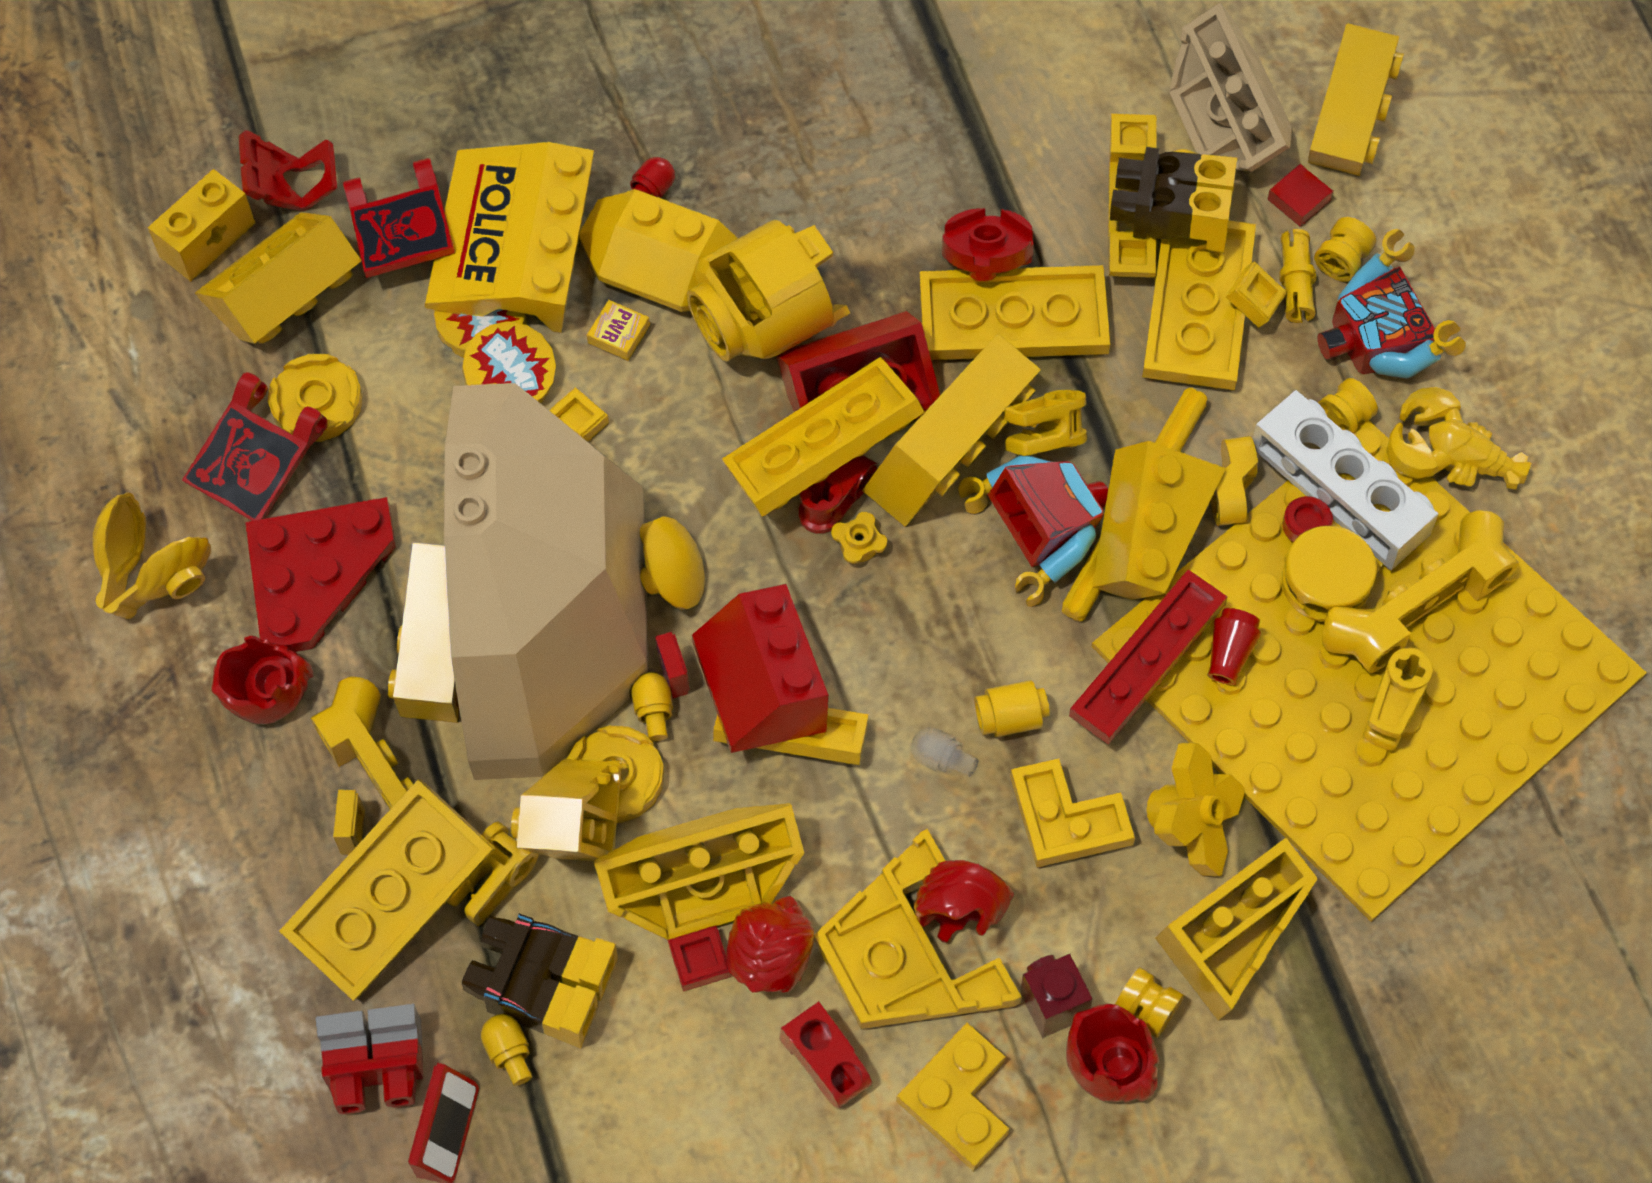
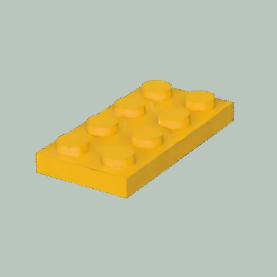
(1032, 308)
(1192, 323)
(822, 436)
(387, 889)

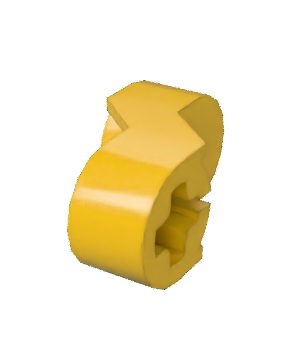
(1229, 498)

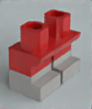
(349, 1060)

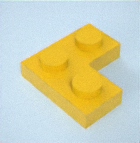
(1063, 828)
(945, 1101)

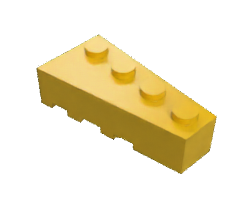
(952, 430)

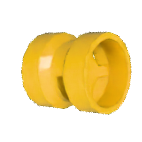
(1343, 252)
(1150, 1001)

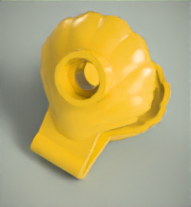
(117, 549)

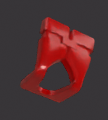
(266, 164)

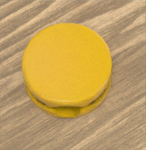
(1328, 570)

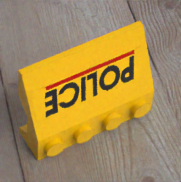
(512, 231)

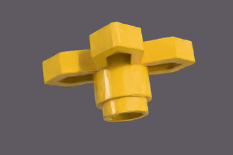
(1195, 808)

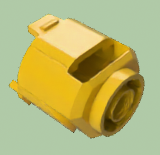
(763, 292)

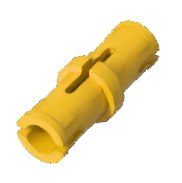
(1297, 276)

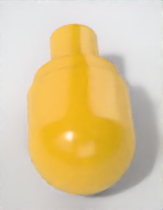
(653, 704)
(507, 1047)

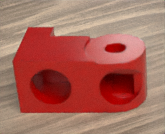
(825, 1055)

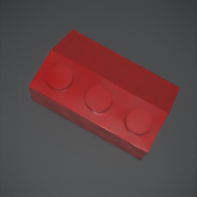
(830, 360)
(761, 671)

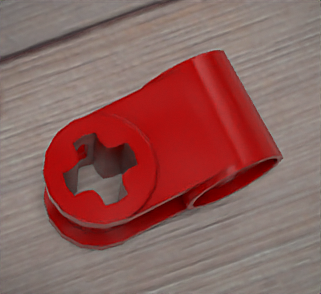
(830, 499)

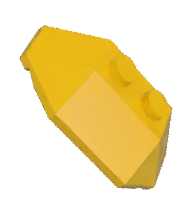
(650, 245)
(701, 869)

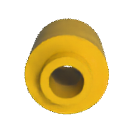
(1011, 709)

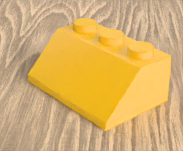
(280, 277)

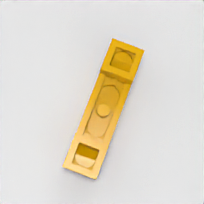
(1127, 254)

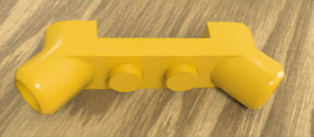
(1478, 567)
(346, 734)

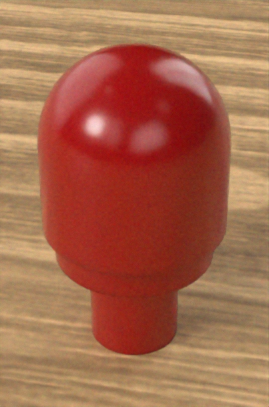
(654, 177)

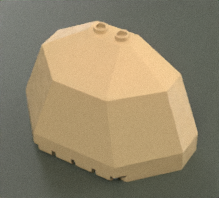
(537, 581)

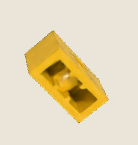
(201, 225)

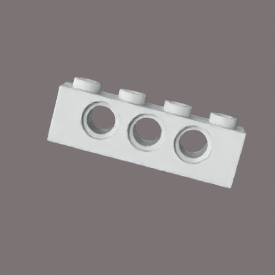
(1316, 472)

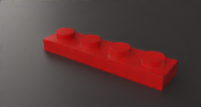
(1147, 656)

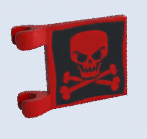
(400, 227)
(250, 458)

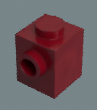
(1054, 993)

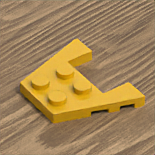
(889, 963)

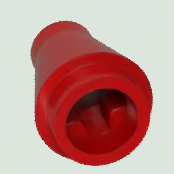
(1232, 644)

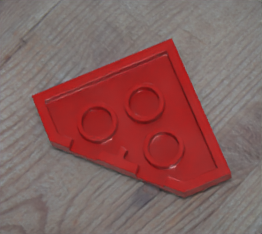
(314, 566)

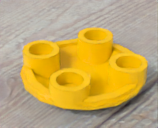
(672, 563)

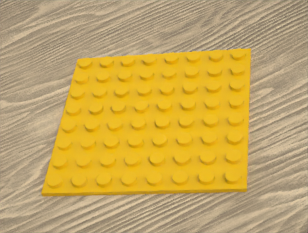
(1503, 700)

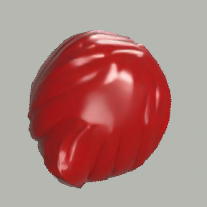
(260, 680)
(959, 894)
(770, 946)
(1112, 1054)

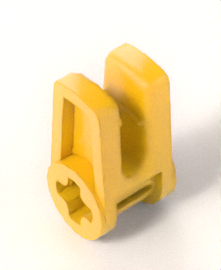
(1058, 420)
(1398, 698)
(506, 874)

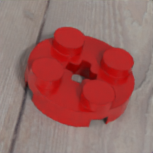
(987, 243)

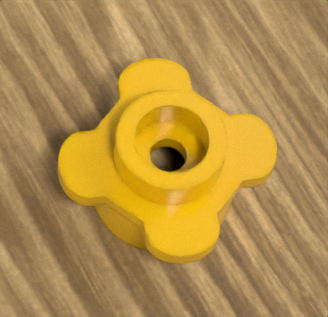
(863, 550)

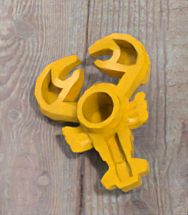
(1455, 445)

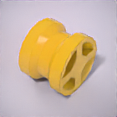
(1350, 405)

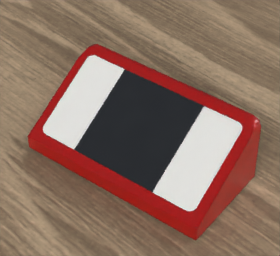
(443, 1125)

